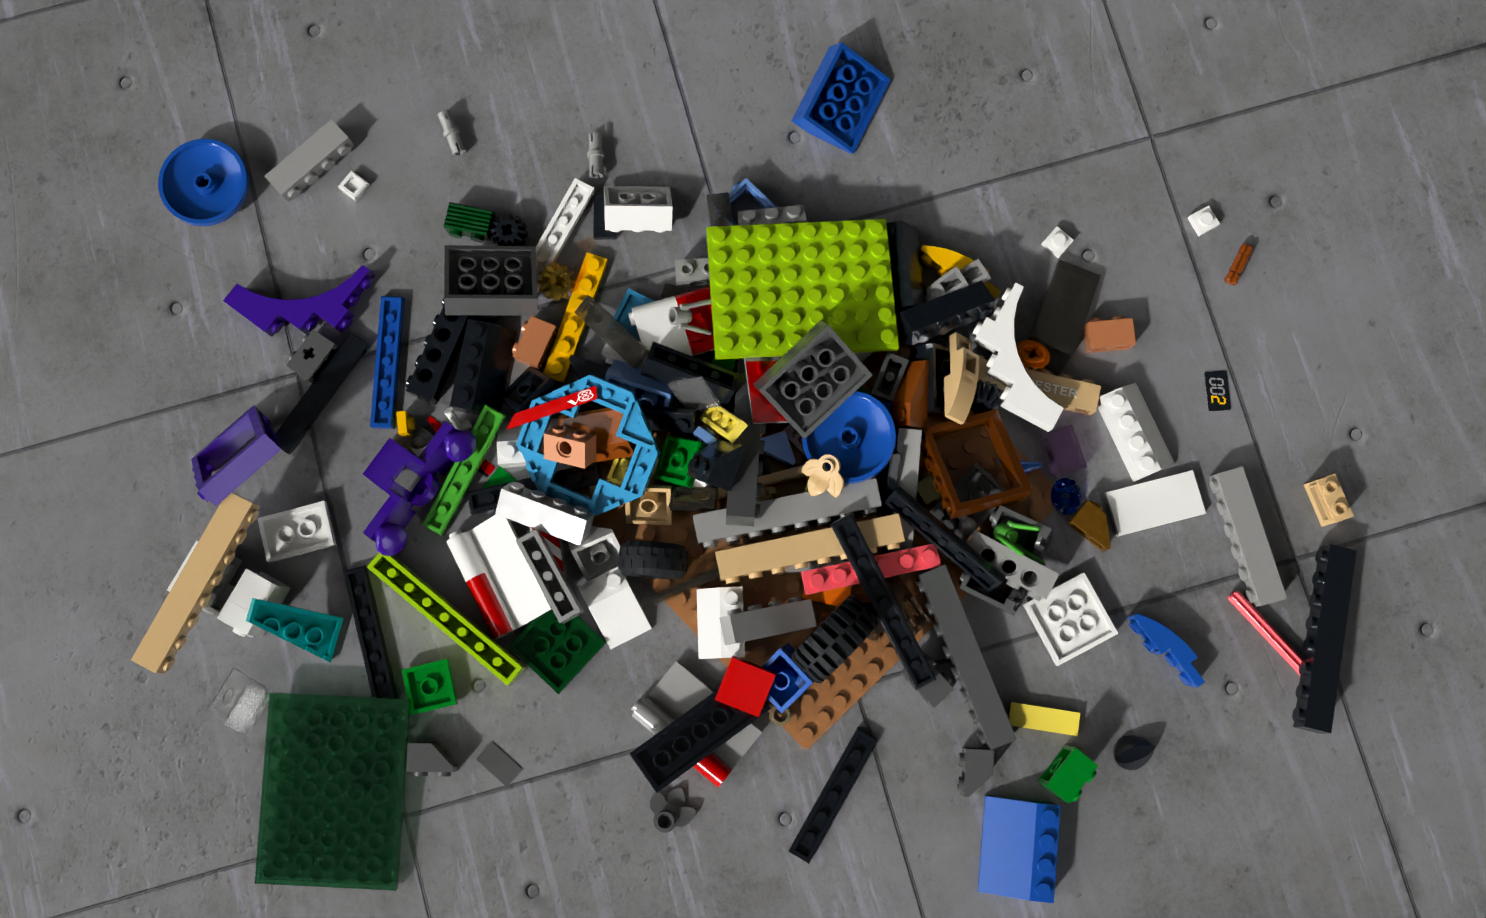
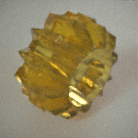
(562, 284)

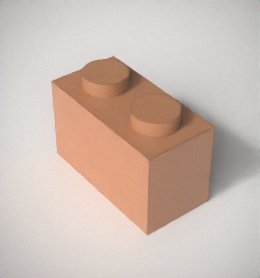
(1109, 334)
(534, 343)

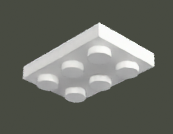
(296, 531)

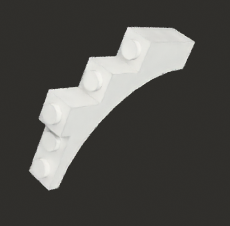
(1023, 396)

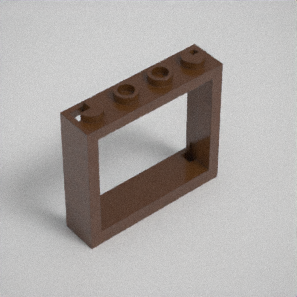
(1006, 453)

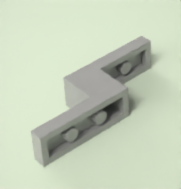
(775, 215)

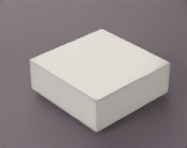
(354, 186)

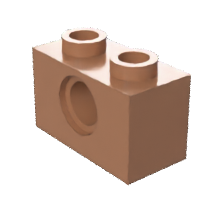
(570, 446)

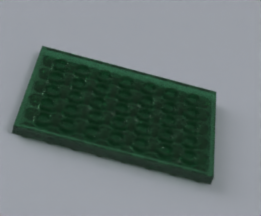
(333, 791)

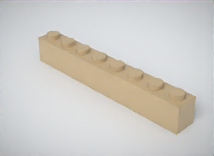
(803, 549)
(196, 583)

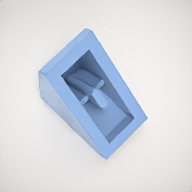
(779, 448)

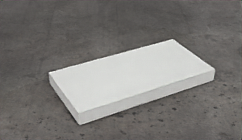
(1155, 503)

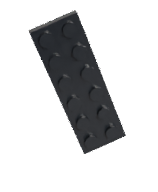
(690, 740)

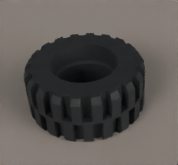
(835, 639)

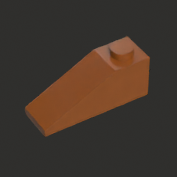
(911, 399)

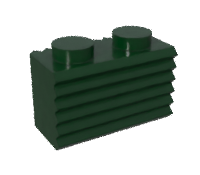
(469, 222)

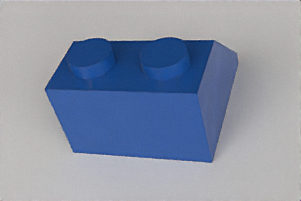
(789, 679)

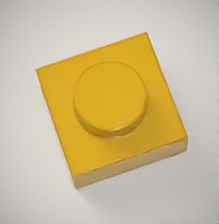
(405, 423)

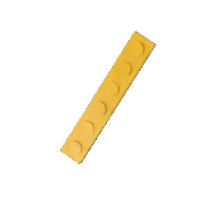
(572, 325)

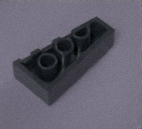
(905, 266)

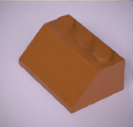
(605, 425)

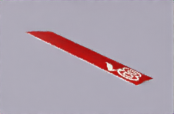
(553, 407)

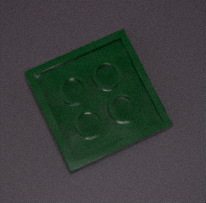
(557, 649)

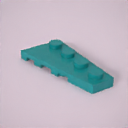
(301, 627)

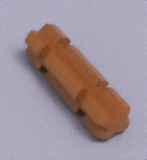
(1238, 264)

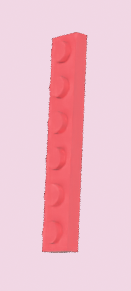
(890, 565)

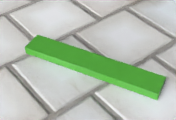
(464, 472)

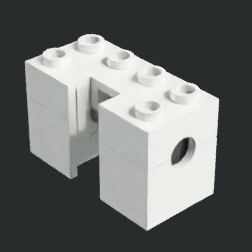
(233, 603)

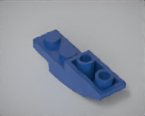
(1160, 640)

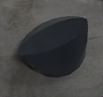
(1132, 752)

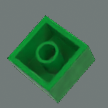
(1068, 774)

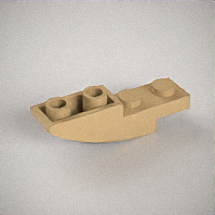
(962, 382)

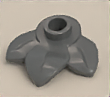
(673, 807)

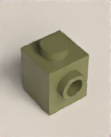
(926, 491)

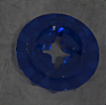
(1062, 504)

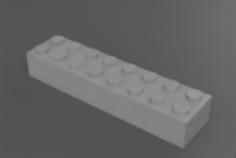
(790, 512)

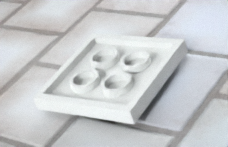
(1070, 619)

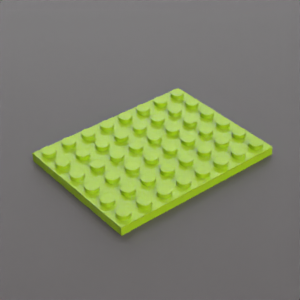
(787, 277)

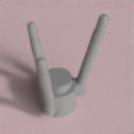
(682, 316)

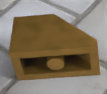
(1091, 524)

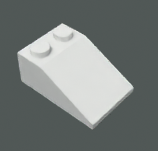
(615, 607)

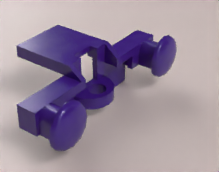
(390, 522)

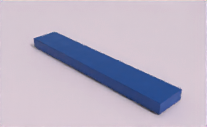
(387, 362)

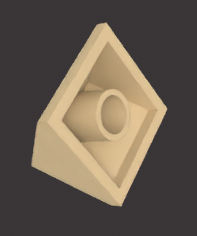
(651, 508)

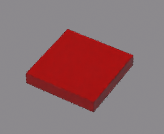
(745, 686)

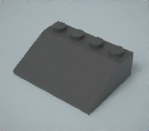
(490, 280)
(813, 379)

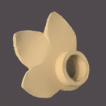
(822, 479)

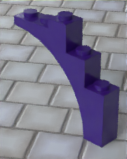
(302, 313)

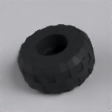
(653, 560)

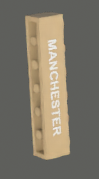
(1062, 389)

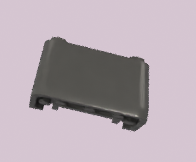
(1036, 542)

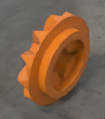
(1041, 354)

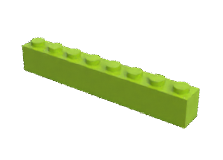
(447, 618)

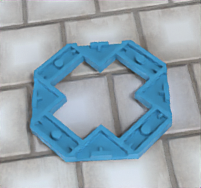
(631, 428)

